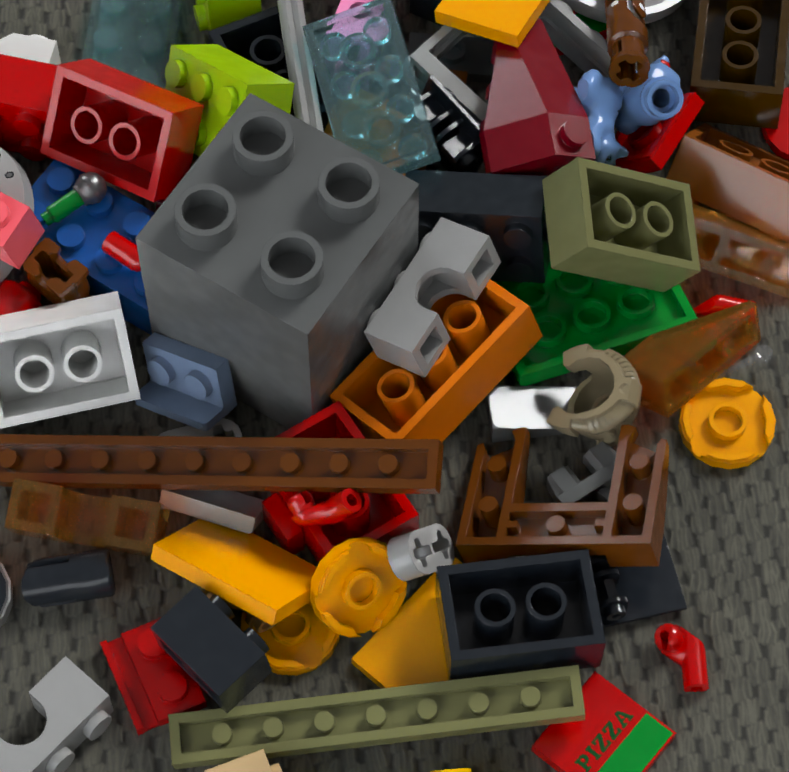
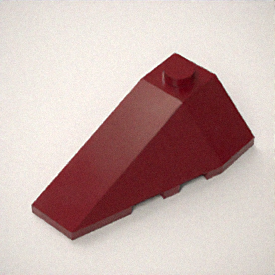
(532, 110)

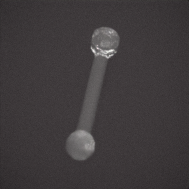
(761, 354)

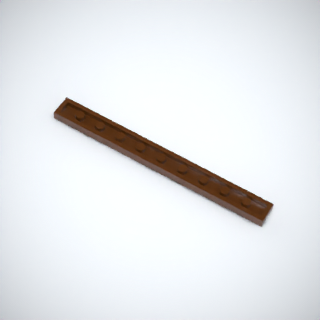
(224, 463)

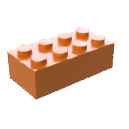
(483, 348)

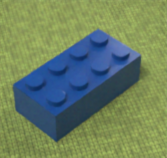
(85, 230)

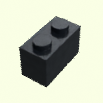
(213, 648)

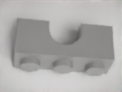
(448, 262)
(73, 710)

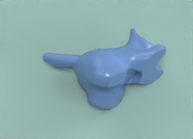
(602, 104)

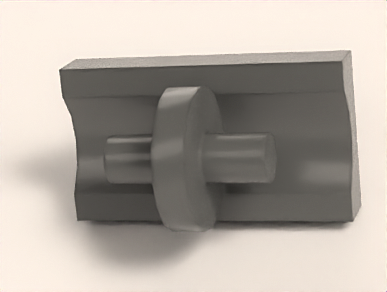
(567, 488)

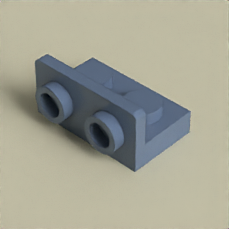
(186, 383)

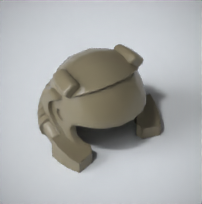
(602, 400)

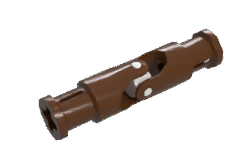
(627, 41)

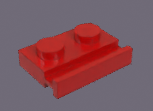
(150, 679)

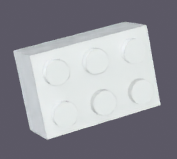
(64, 360)

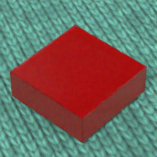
(280, 523)

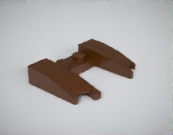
(623, 529)

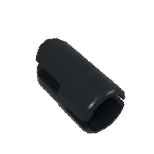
(69, 578)

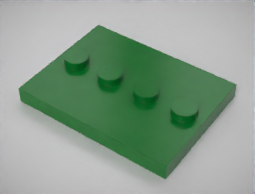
(593, 312)

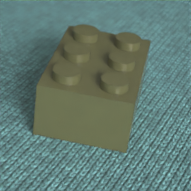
(620, 225)

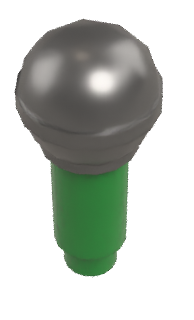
(88, 189)

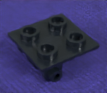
(454, 129)
(636, 592)

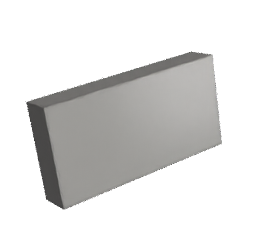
(216, 506)

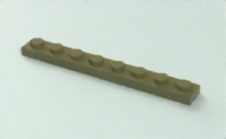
(378, 716)

